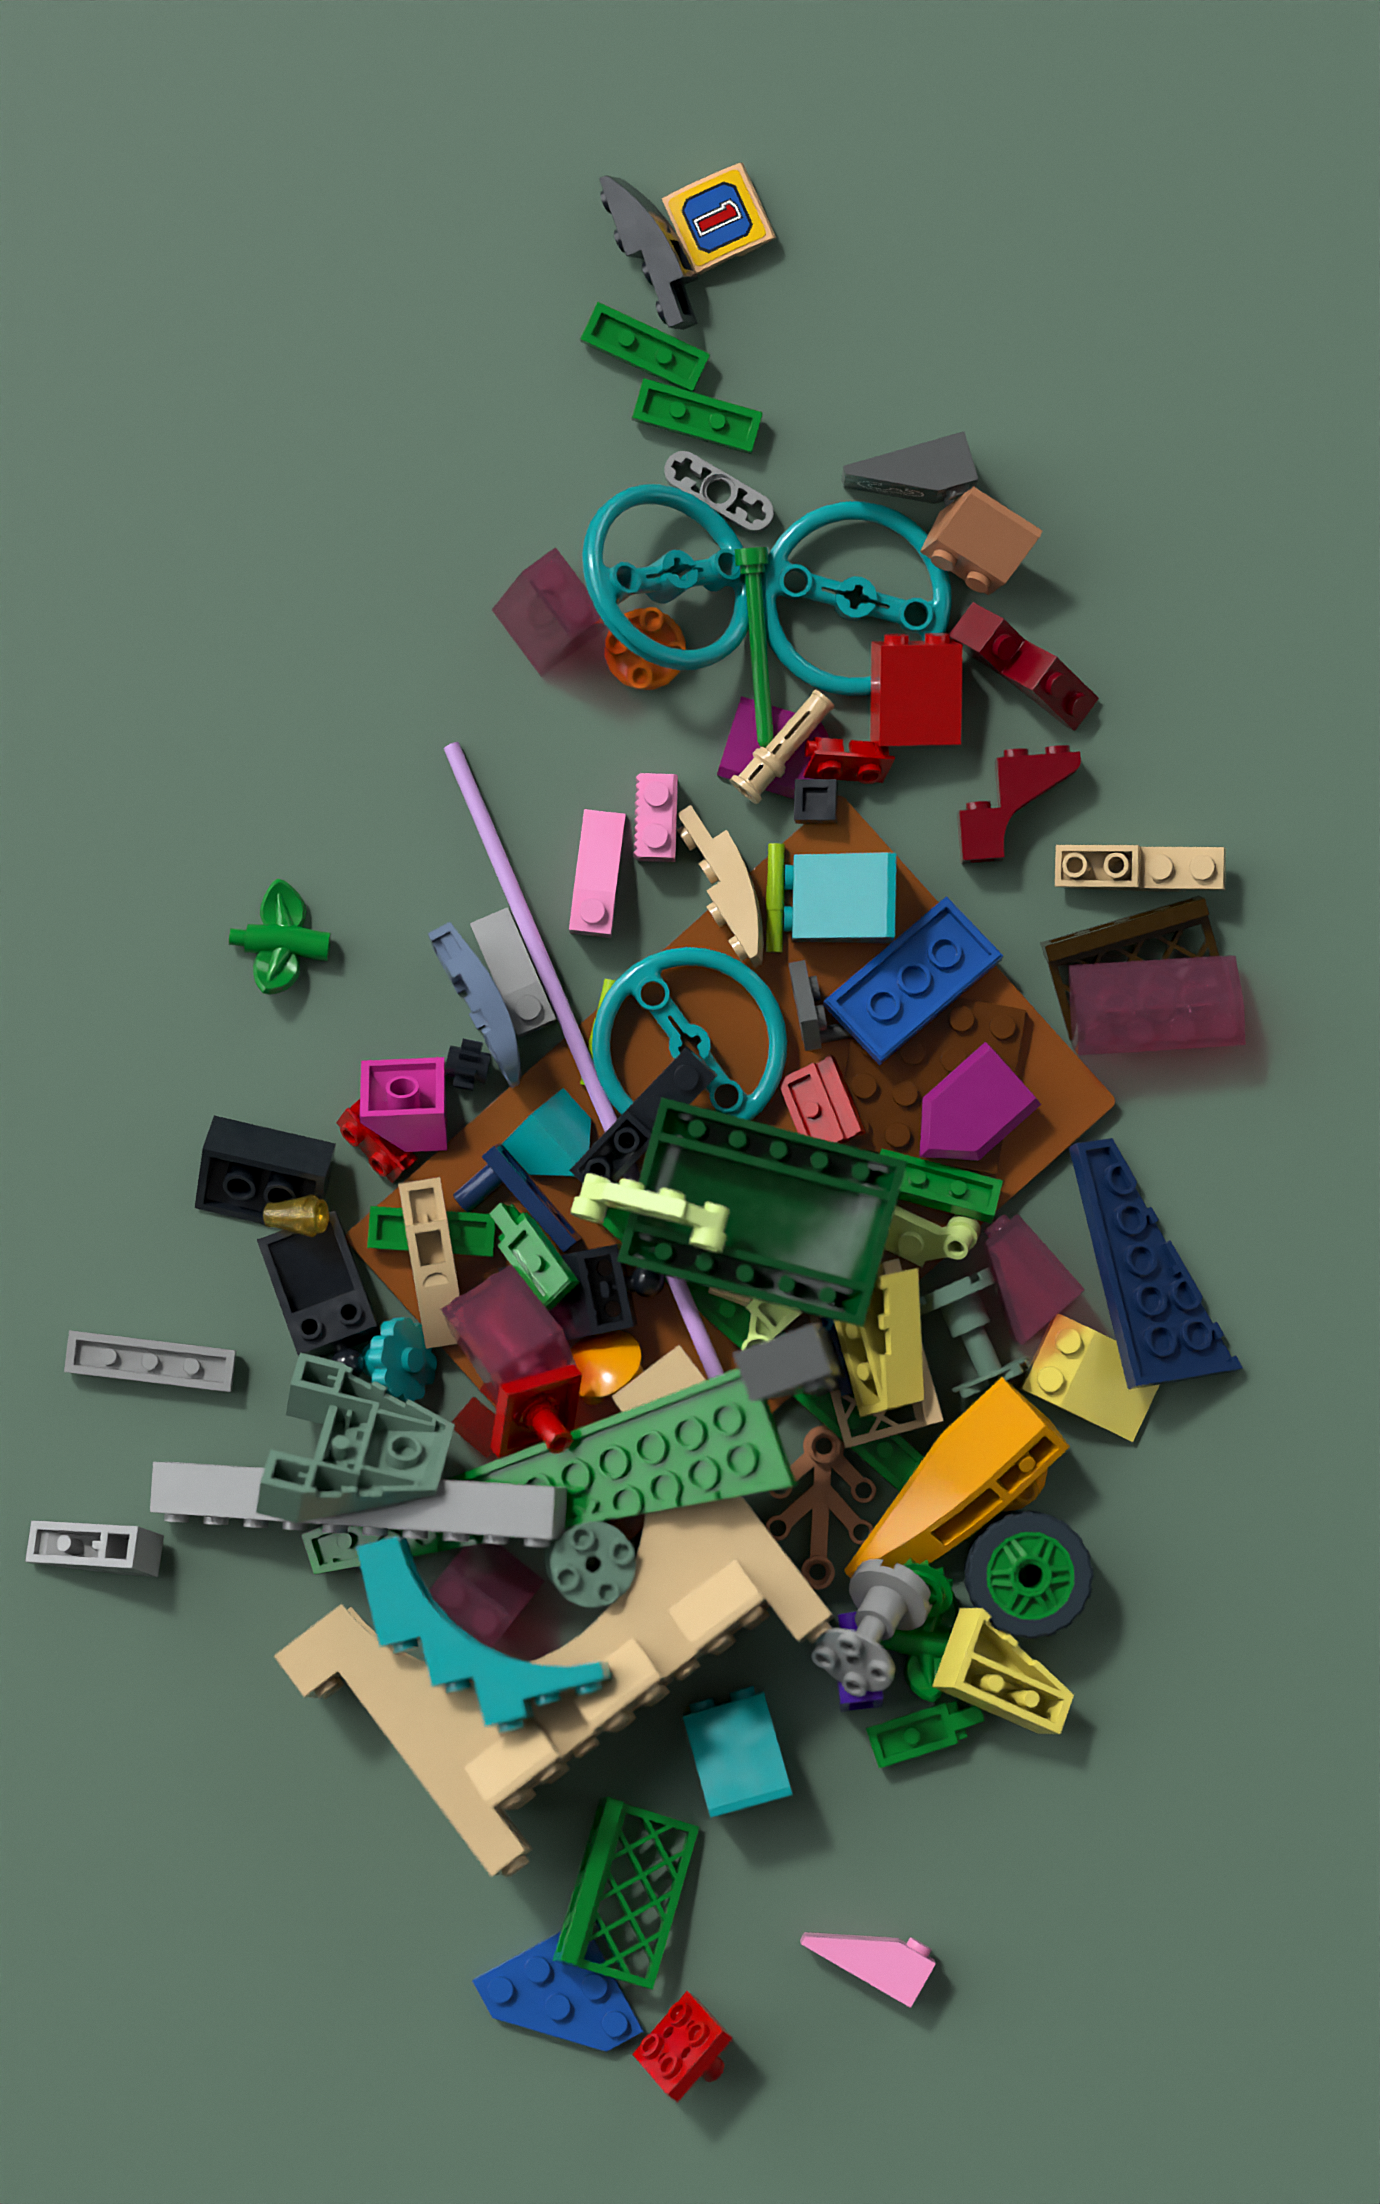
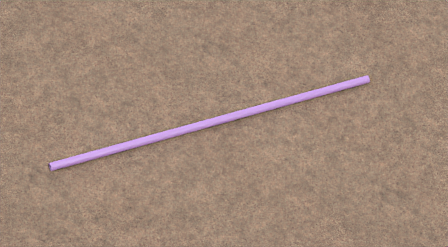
(566, 1019)

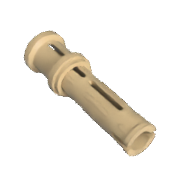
(770, 761)

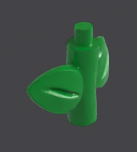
(280, 939)
(924, 1651)

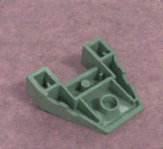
(368, 1450)

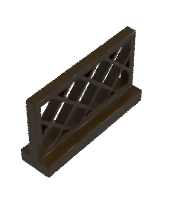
(1126, 932)

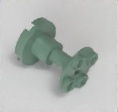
(966, 1317)
(598, 1583)

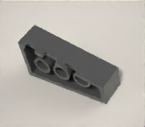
(791, 1365)

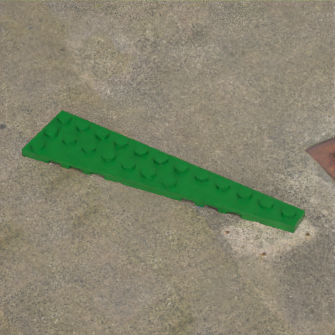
(646, 1460)

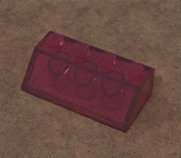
(1156, 1005)

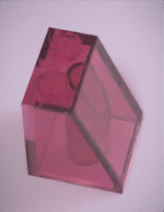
(548, 612)
(1027, 1276)
(506, 1331)
(485, 1590)

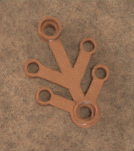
(820, 1499)

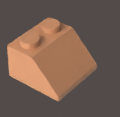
(979, 541)

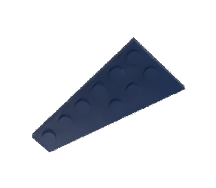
(1147, 1288)

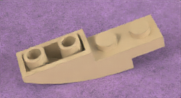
(1140, 867)
(734, 896)
(430, 1256)

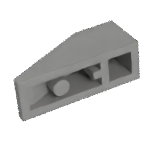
(513, 972)
(95, 1547)

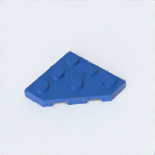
(559, 1997)

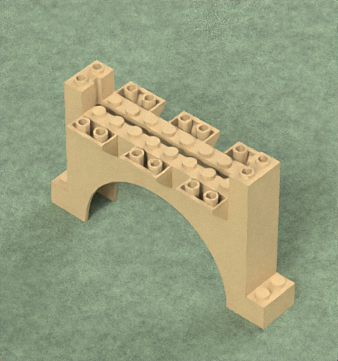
(693, 1587)

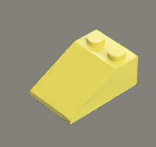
(1086, 1378)

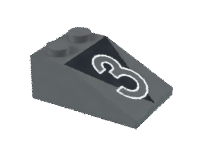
(922, 472)

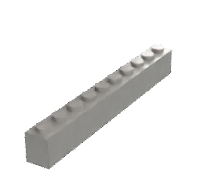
(455, 1510)

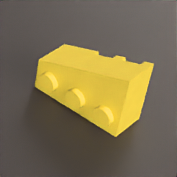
(887, 1351)
(999, 1677)

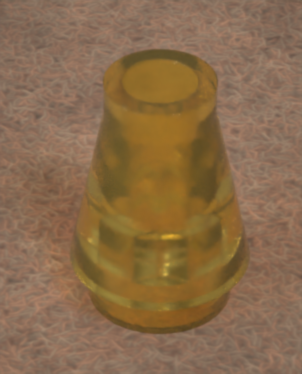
(299, 1215)

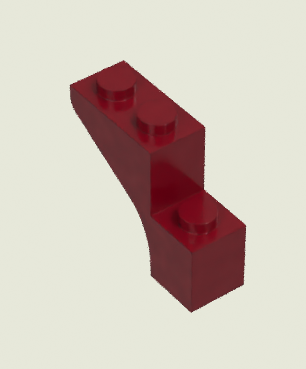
(1024, 665)
(1018, 782)

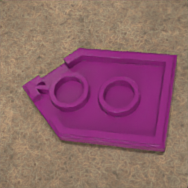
(743, 742)
(973, 1108)

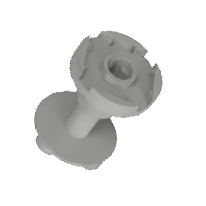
(885, 1602)

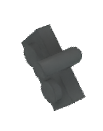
(812, 1017)

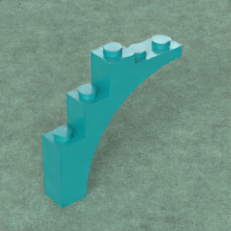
(408, 1613)

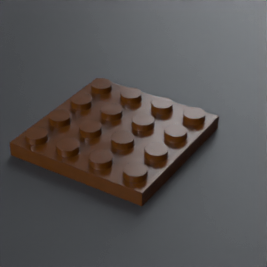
(892, 1093)

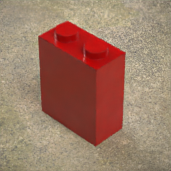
(916, 690)

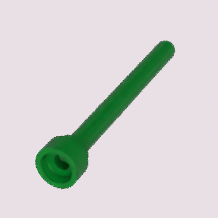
(752, 564)

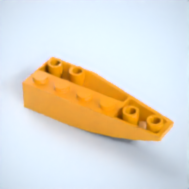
(965, 1479)

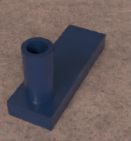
(504, 1169)

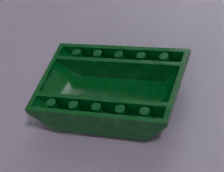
(801, 1216)

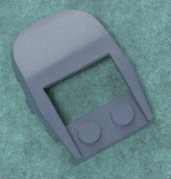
(483, 998)

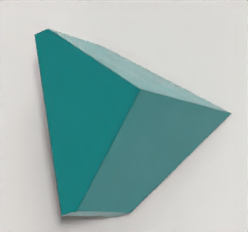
(551, 1137)

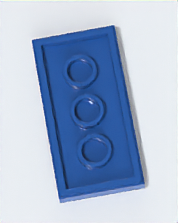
(912, 980)

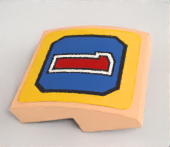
(719, 217)

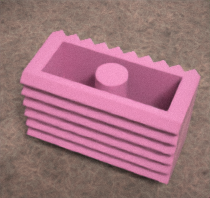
(655, 817)

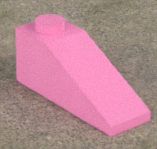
(597, 873)
(881, 1961)

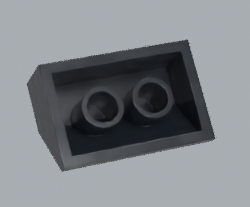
(257, 1165)

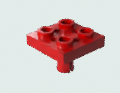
(540, 1417)
(684, 2047)

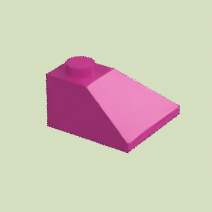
(405, 1102)

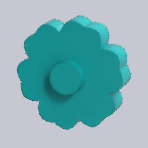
(400, 1359)

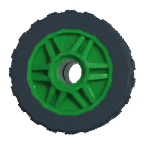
(1062, 1574)

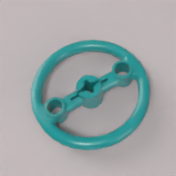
(615, 584)
(936, 611)
(650, 971)

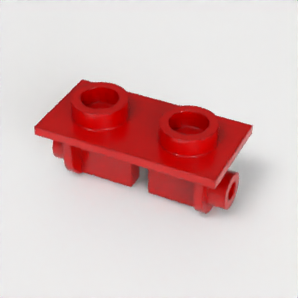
(863, 763)
(383, 1155)

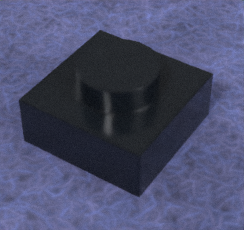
(815, 801)

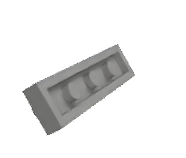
(150, 1361)

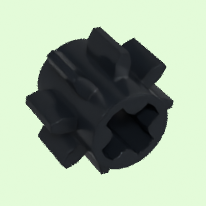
(467, 1064)

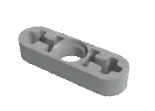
(750, 499)

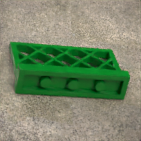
(590, 1885)

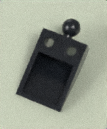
(317, 1285)
(584, 1307)

